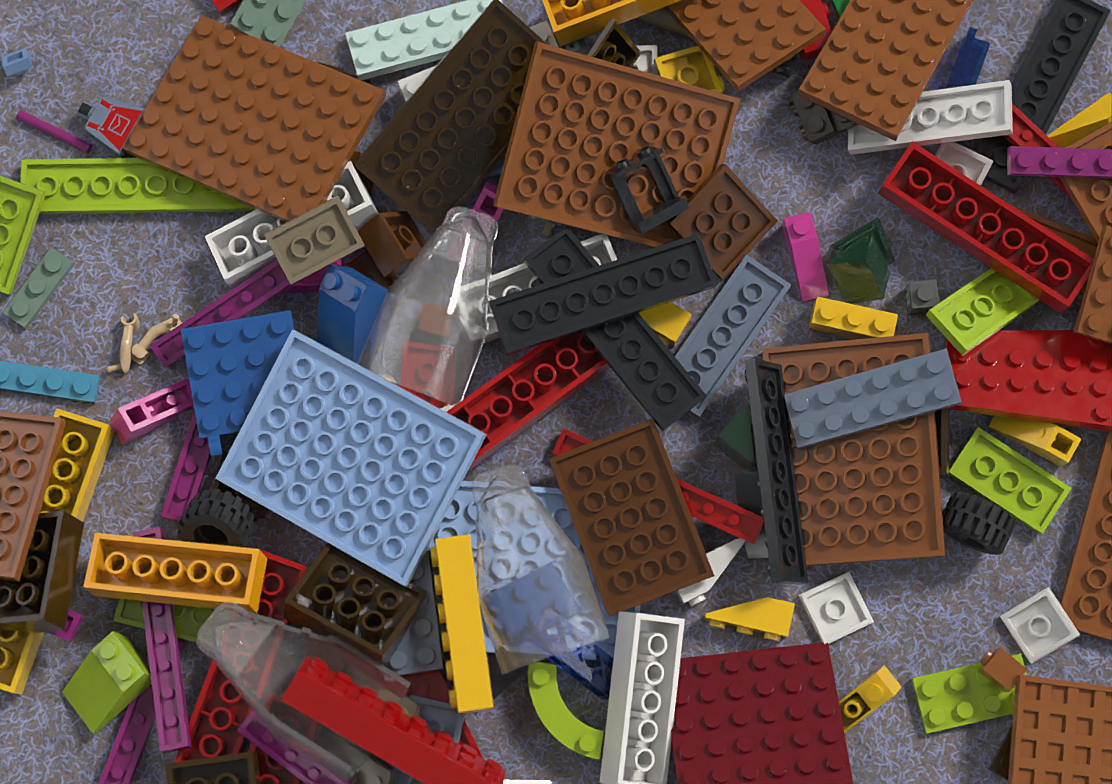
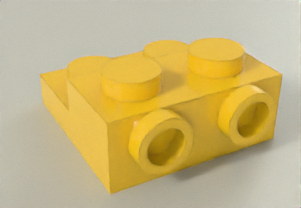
(690, 67)

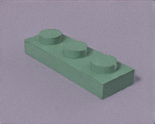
(38, 288)

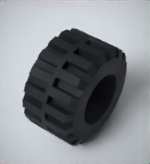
(220, 511)
(977, 523)

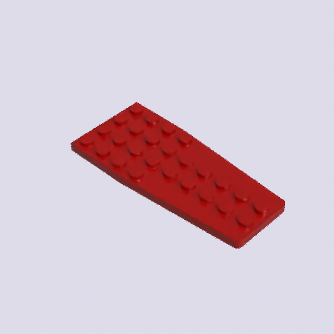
(1037, 377)

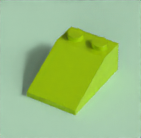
(107, 681)

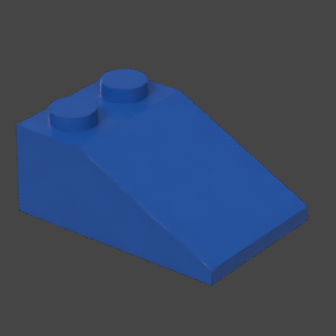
(347, 310)

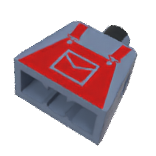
(110, 122)

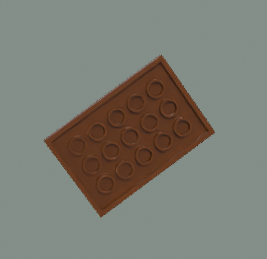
(631, 517)

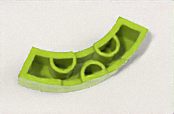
(557, 717)

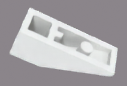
(719, 561)

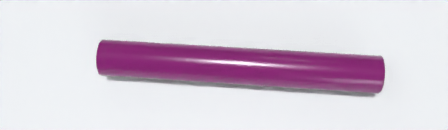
(54, 131)

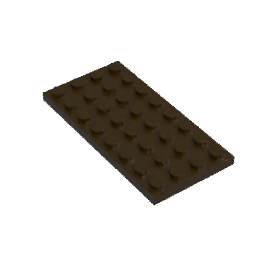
(455, 120)

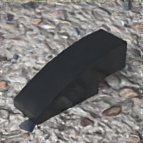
(751, 500)

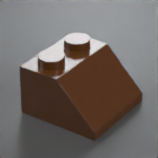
(391, 241)

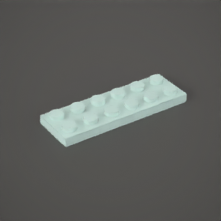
(411, 39)

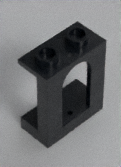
(672, 202)

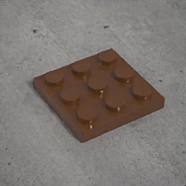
(726, 218)

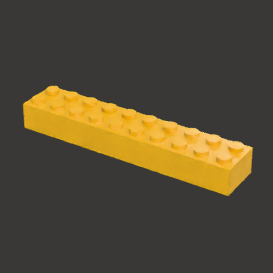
(69, 489)

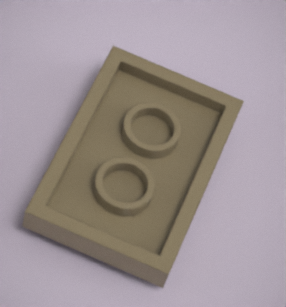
(314, 239)

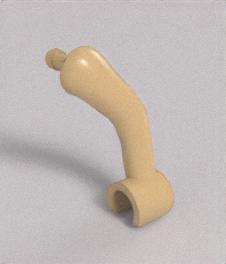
(126, 345)
(139, 351)

